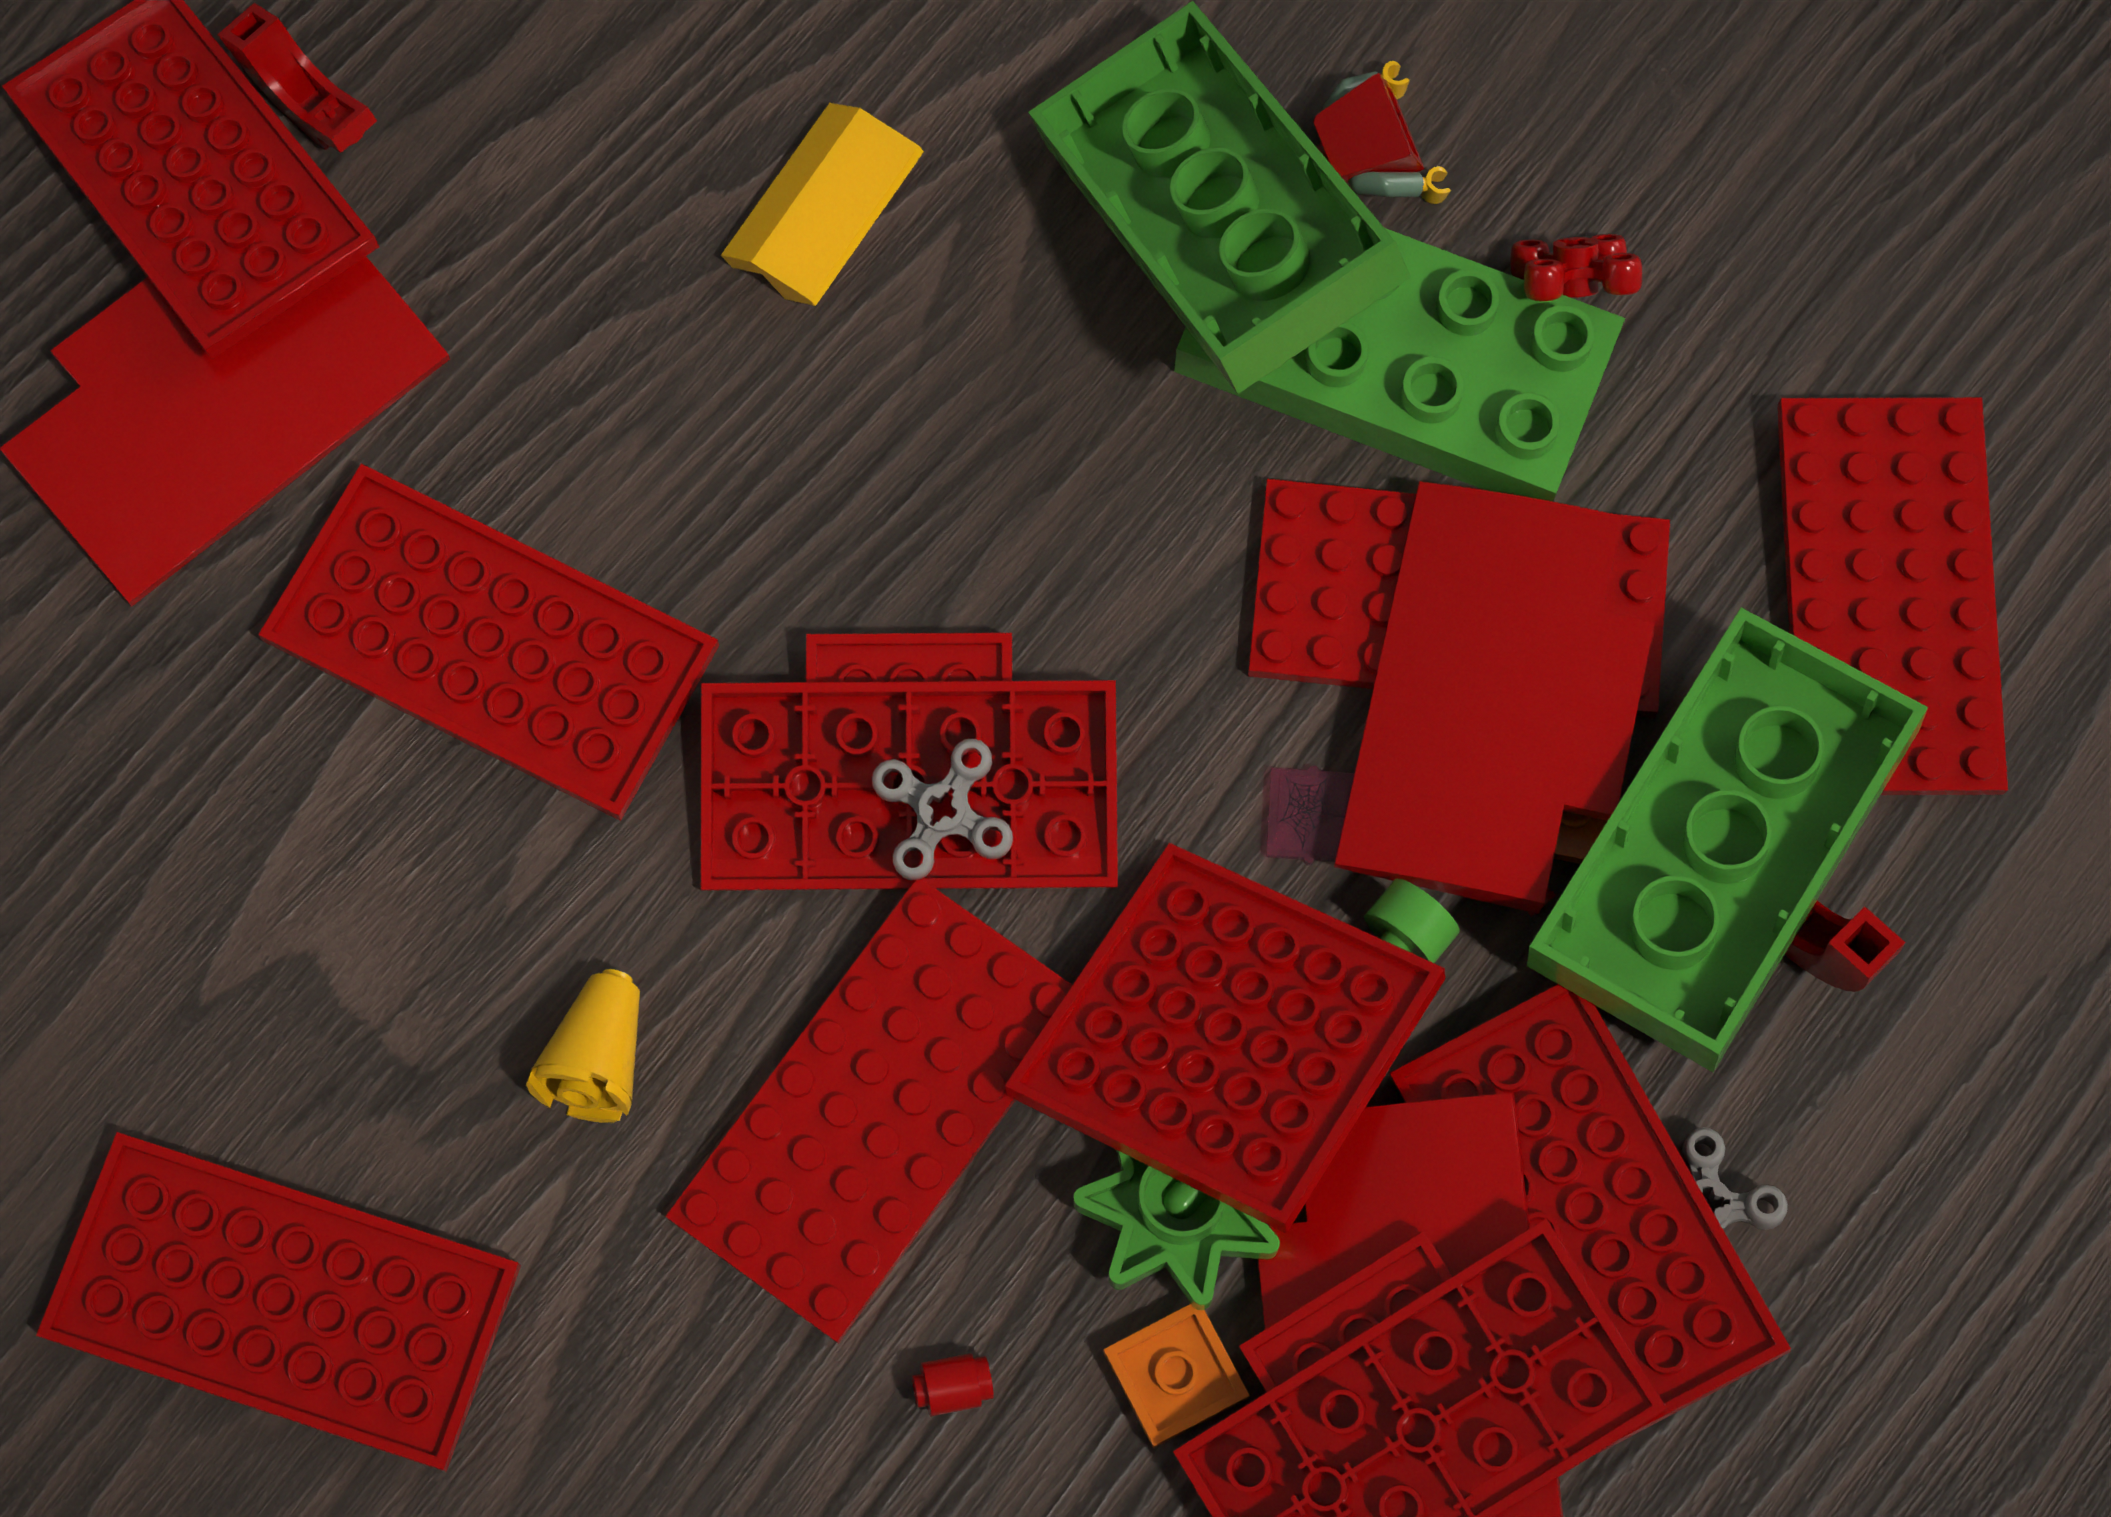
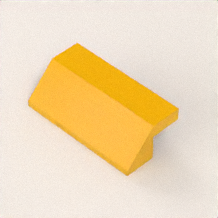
(823, 203)

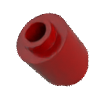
(953, 1384)

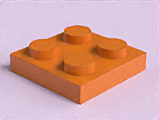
(1176, 1374)

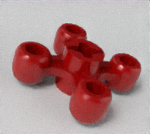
(1576, 267)

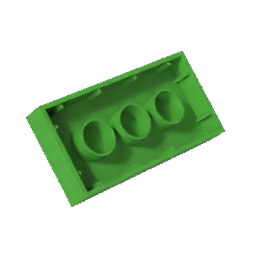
(1219, 196)
(1448, 374)
(1726, 838)

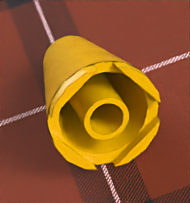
(592, 1052)

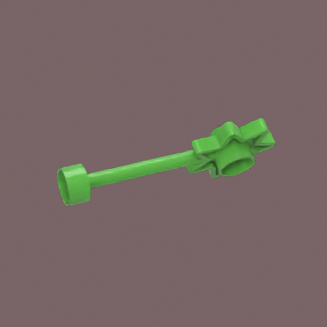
(1188, 1230)

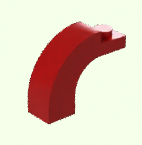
(294, 82)
(1843, 949)

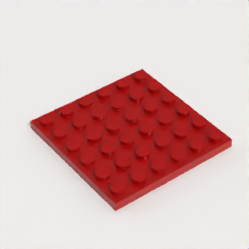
(1226, 1035)

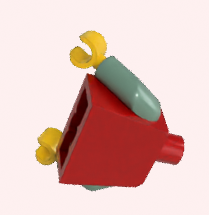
(1370, 139)

